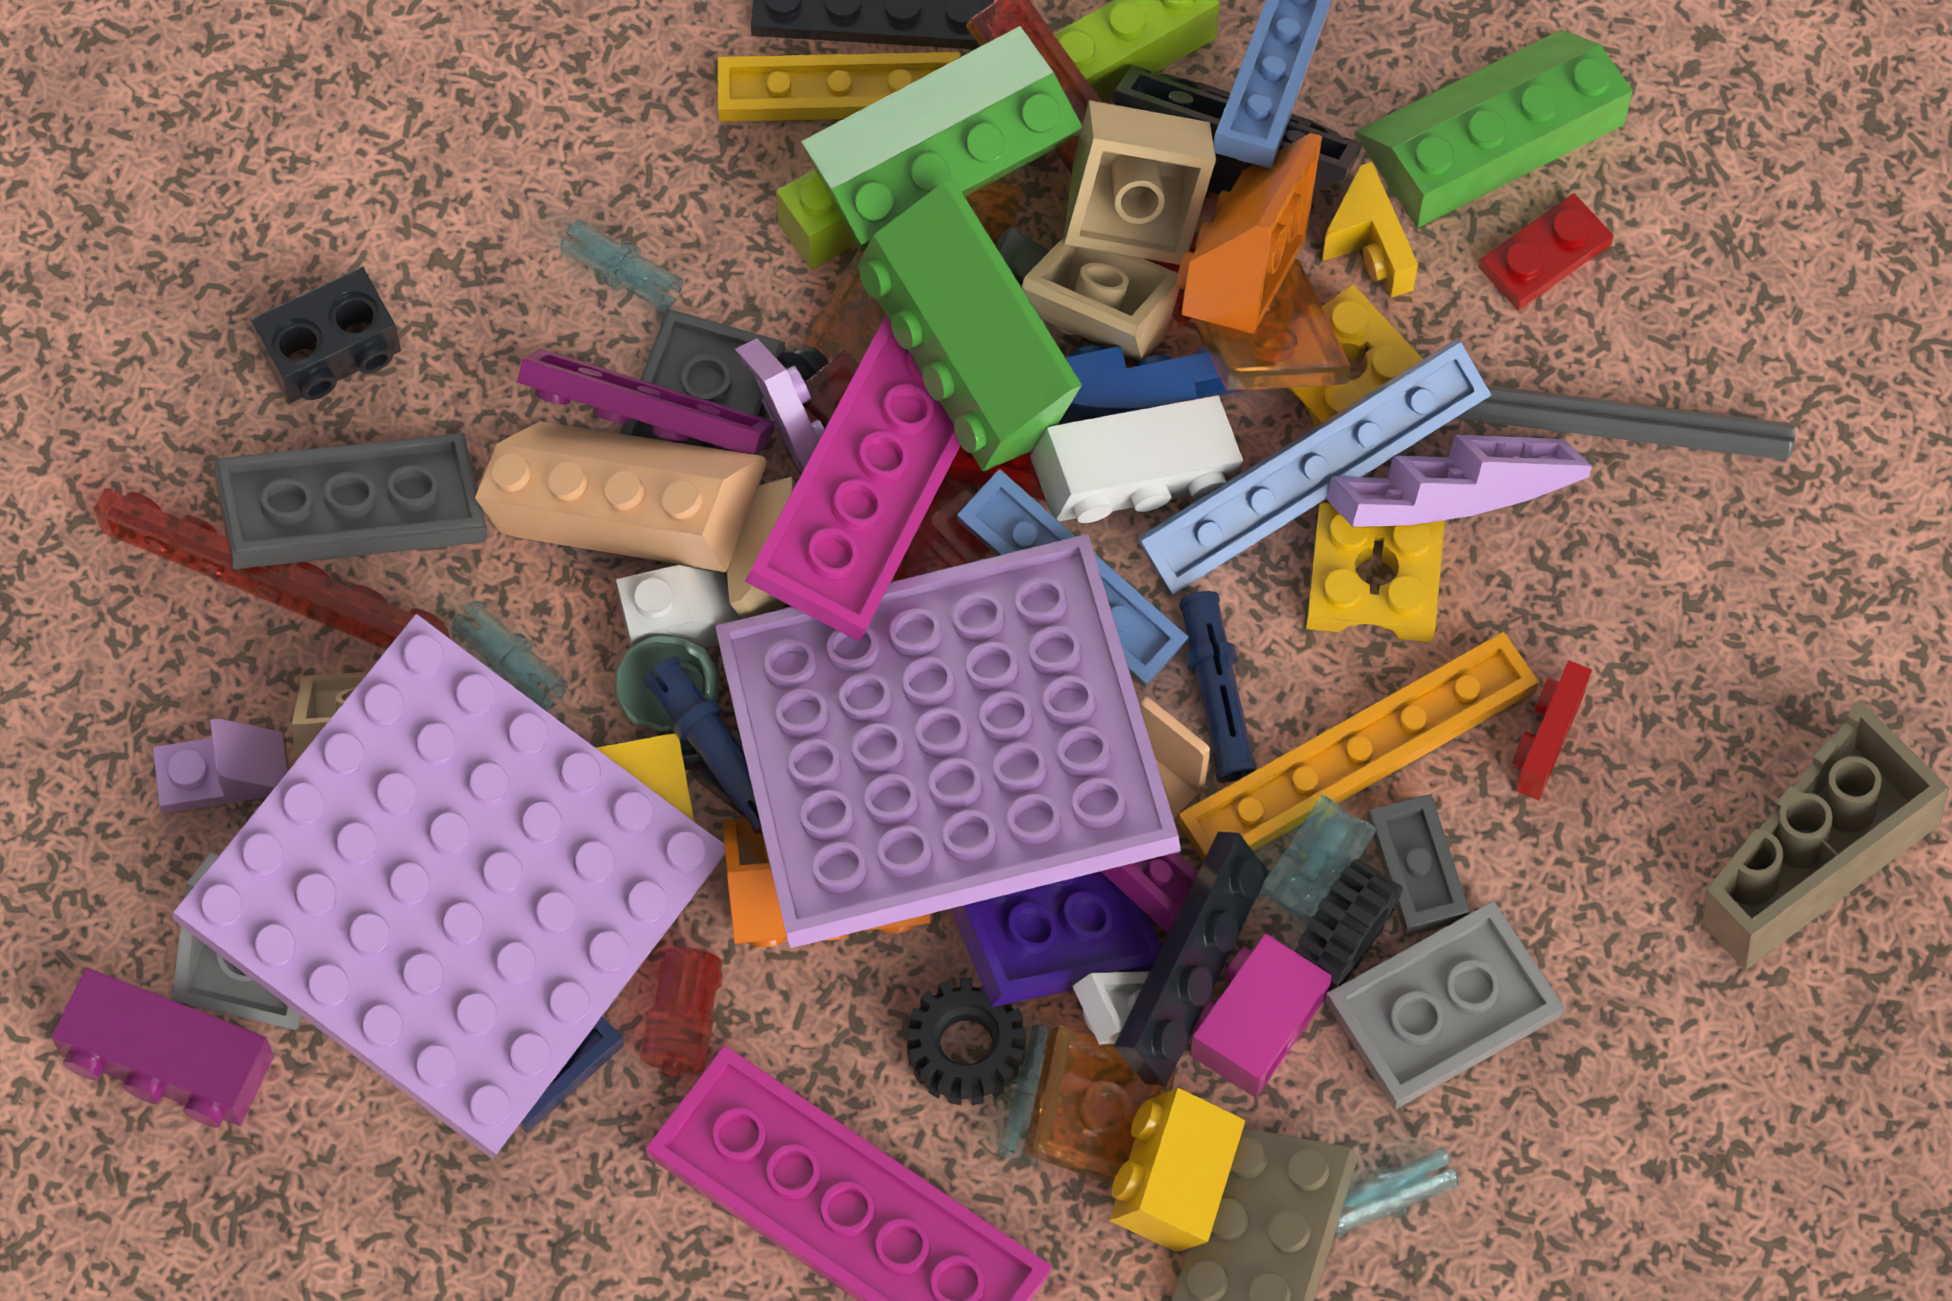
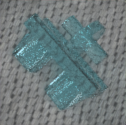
(1317, 858)

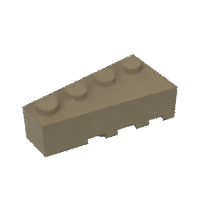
(1828, 834)

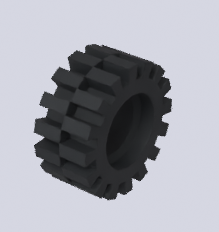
(1349, 920)
(958, 1079)

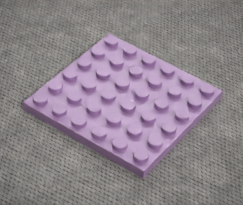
(951, 750)
(451, 885)

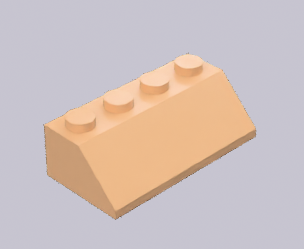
(621, 494)

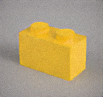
(1176, 1169)

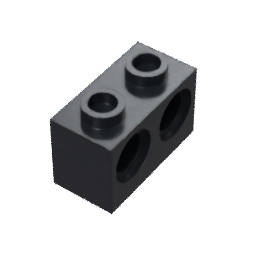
(319, 324)

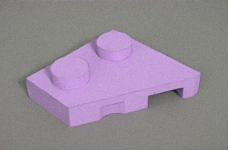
(783, 400)

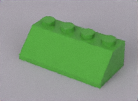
(957, 123)
(1497, 124)
(968, 326)

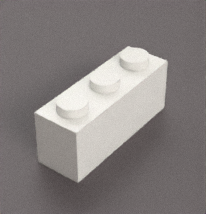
(1136, 459)

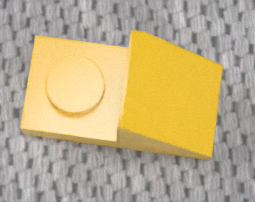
(1371, 223)

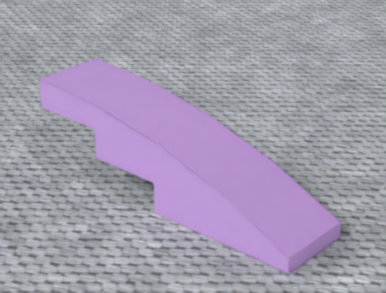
(1474, 479)

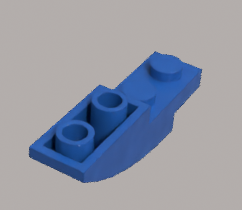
(1153, 382)

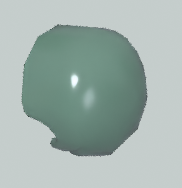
(638, 701)

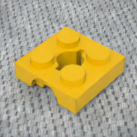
(1358, 326)
(1343, 599)

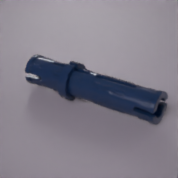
(1213, 663)
(701, 725)

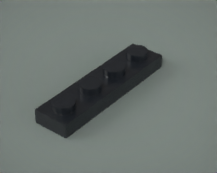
(870, 21)
(1191, 959)

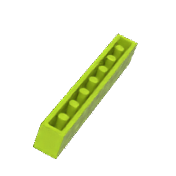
(1103, 49)

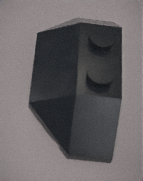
(1207, 103)

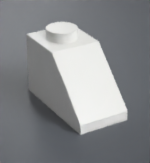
(675, 604)

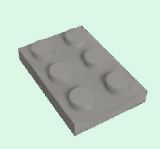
(1444, 1005)

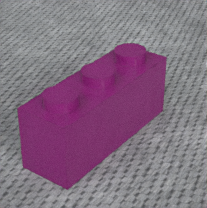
(161, 1049)

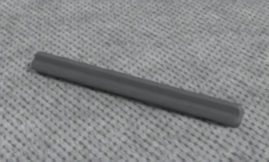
(1635, 422)

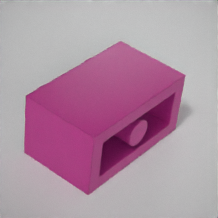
(1259, 1014)

